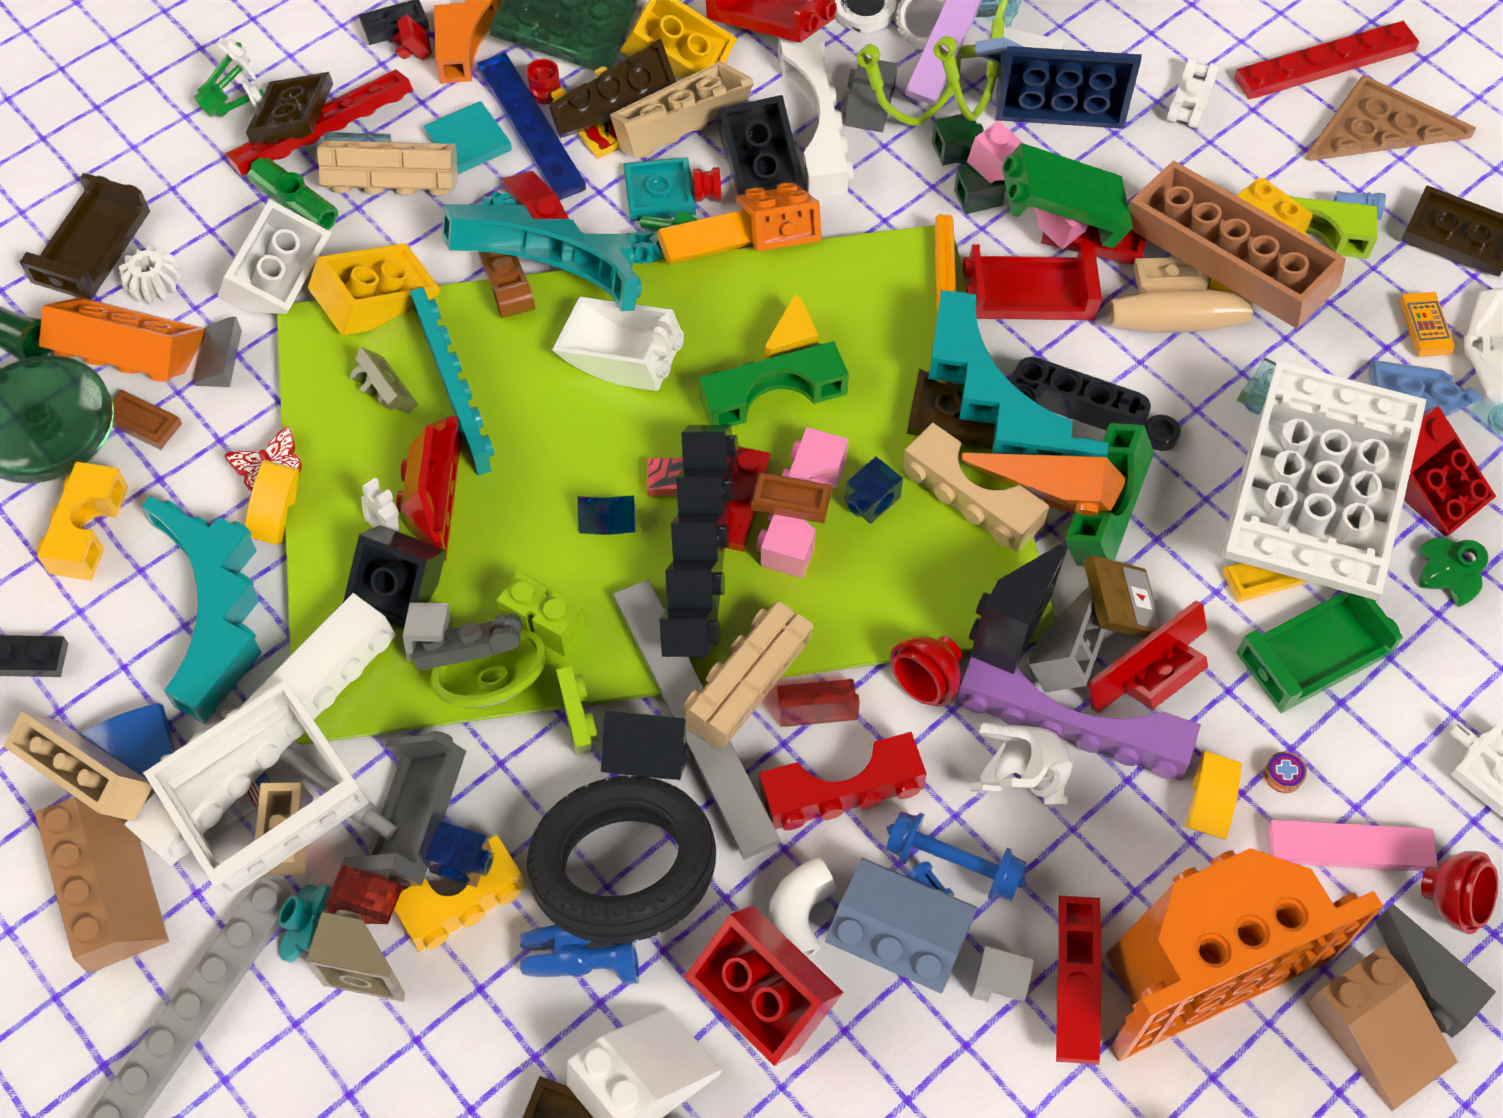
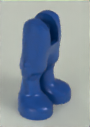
(573, 958)

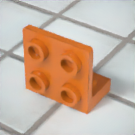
(782, 216)

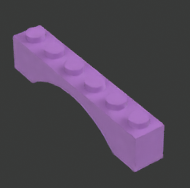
(1152, 742)

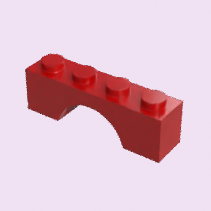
(797, 796)

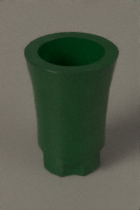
(20, 335)

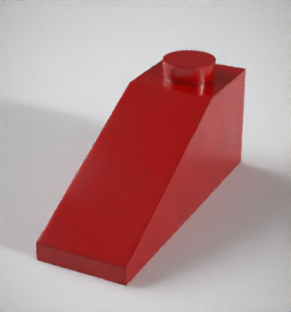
(535, 195)

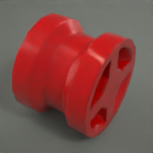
(707, 184)

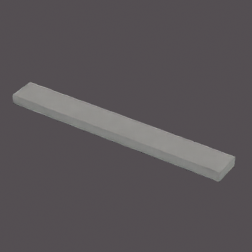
(720, 769)

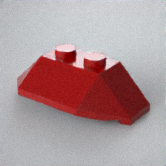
(431, 482)

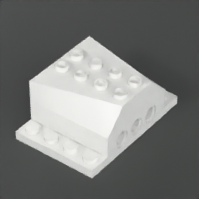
(1325, 480)

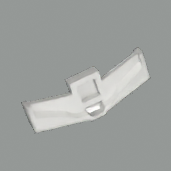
(1485, 342)

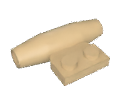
(1176, 301)

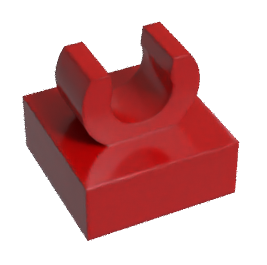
(411, 39)

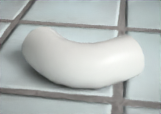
(794, 900)

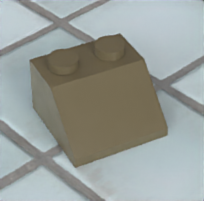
(350, 959)

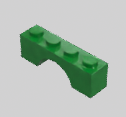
(813, 371)
(1103, 533)

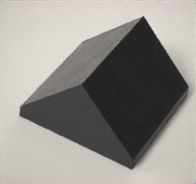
(644, 745)

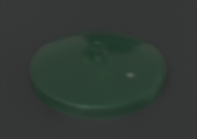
(50, 417)

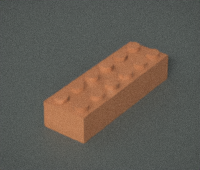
(1236, 244)

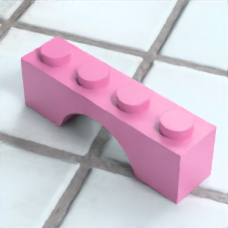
(987, 158)
(790, 540)

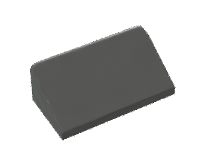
(218, 353)

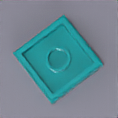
(474, 133)
(659, 188)

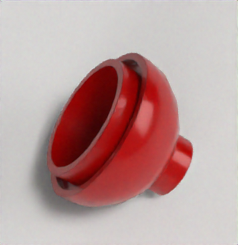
(927, 668)
(1463, 890)

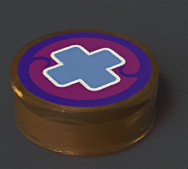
(1285, 772)

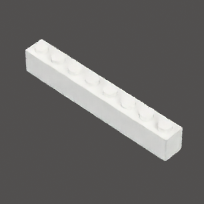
(317, 676)

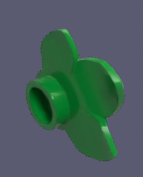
(1449, 569)

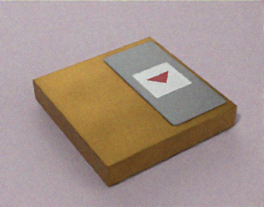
(1122, 597)

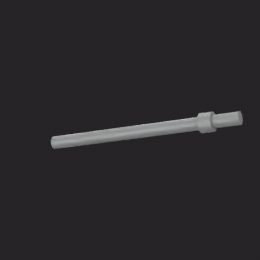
(365, 816)

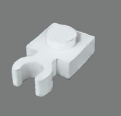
(378, 506)

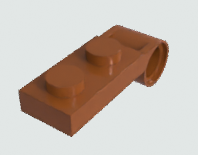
(507, 283)

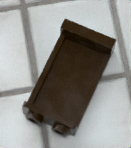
(89, 238)

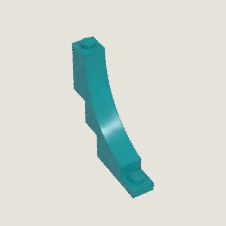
(989, 396)

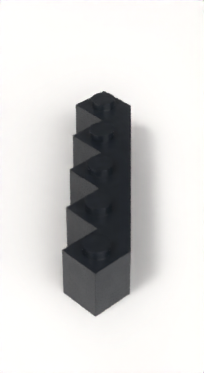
(699, 542)

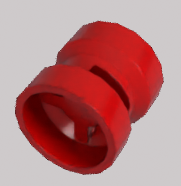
(543, 80)

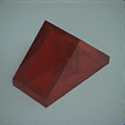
(364, 894)

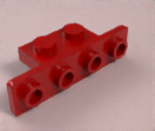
(1155, 665)

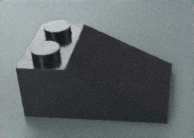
(759, 144)
(1015, 610)

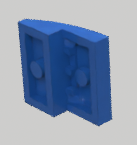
(134, 737)

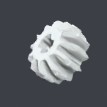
(150, 274)

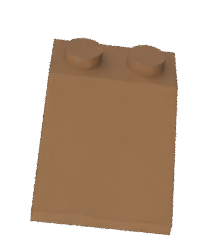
(1384, 1027)

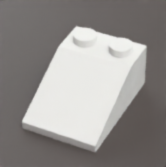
(641, 1069)

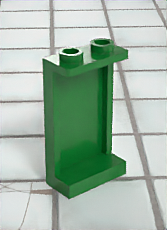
(1067, 189)
(1319, 648)

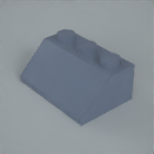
(901, 925)

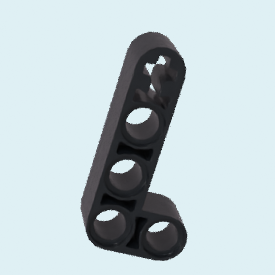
(1081, 392)

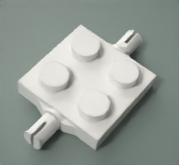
(1482, 764)

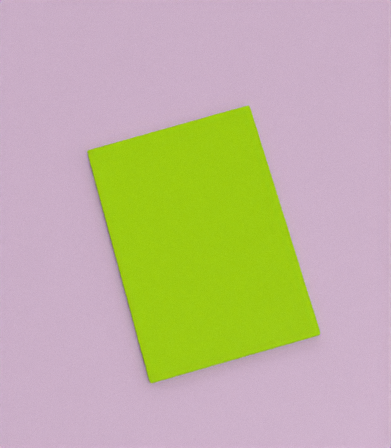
(583, 436)

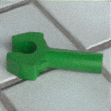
(657, 223)

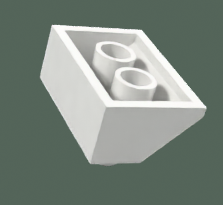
(273, 261)

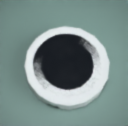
(865, 14)

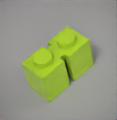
(555, 617)

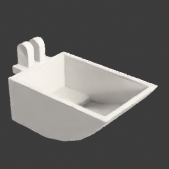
(621, 345)

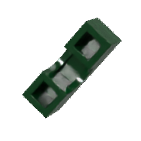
(953, 142)

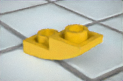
(270, 498)
(1214, 795)

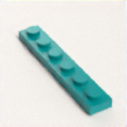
(457, 390)

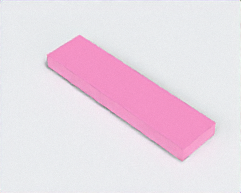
(1353, 845)

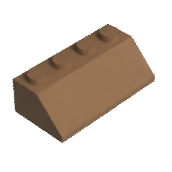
(100, 884)

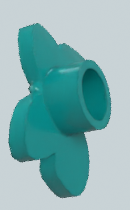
(300, 918)

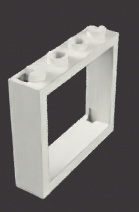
(286, 837)

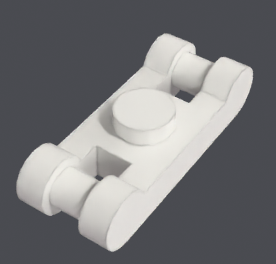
(1193, 93)

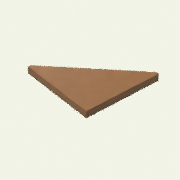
(1382, 120)

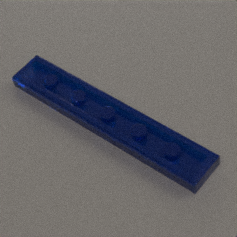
(531, 126)

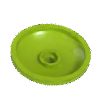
(492, 678)

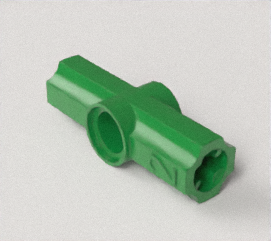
(291, 192)

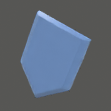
(1423, 383)

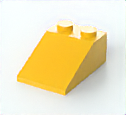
(687, 36)
(369, 286)

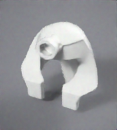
(1033, 754)

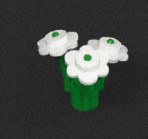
(212, 96)

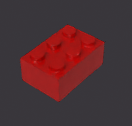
(763, 984)

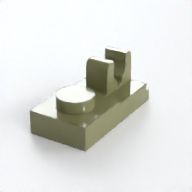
(382, 379)

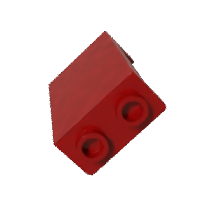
(779, 18)
(1034, 286)

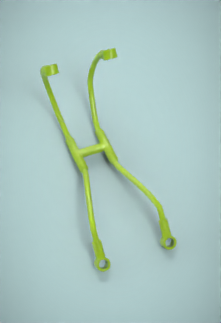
(952, 71)

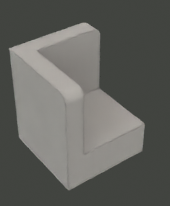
(425, 623)
(1002, 974)

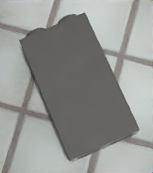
(415, 805)

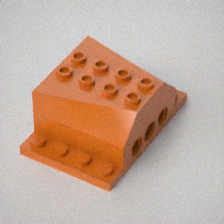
(1227, 940)

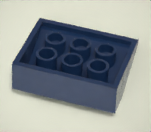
(1066, 86)

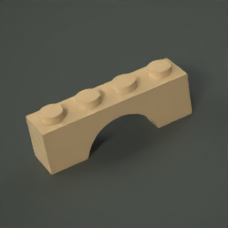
(1007, 514)

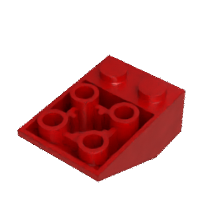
(1443, 476)

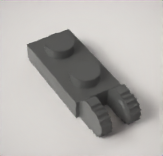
(470, 642)

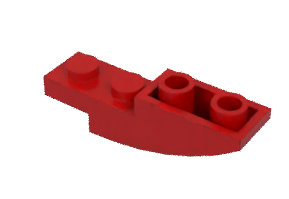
(1079, 980)

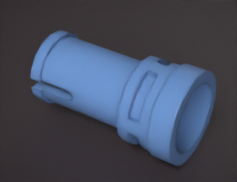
(1376, 199)

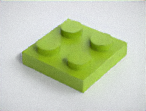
(573, 694)

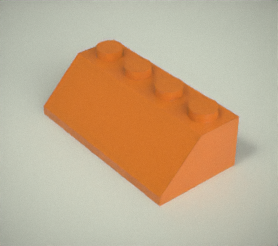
(119, 337)

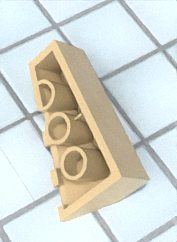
(679, 109)

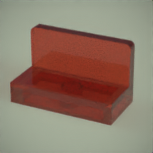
(817, 702)

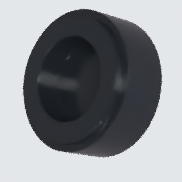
(1162, 432)

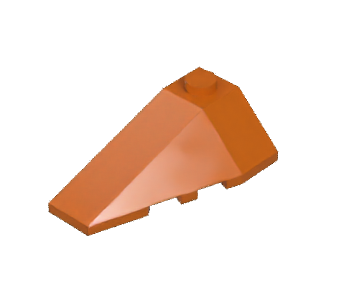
(1072, 481)

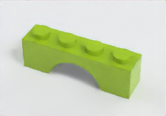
(1345, 227)

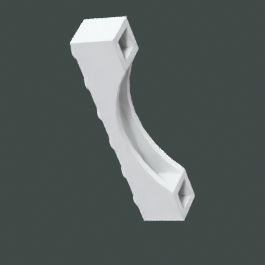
(825, 163)

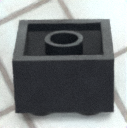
(393, 572)

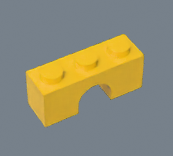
(86, 494)
(432, 917)

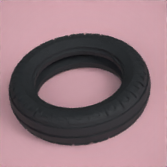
(630, 915)

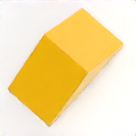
(793, 331)

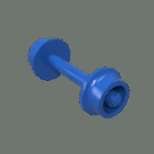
(906, 835)

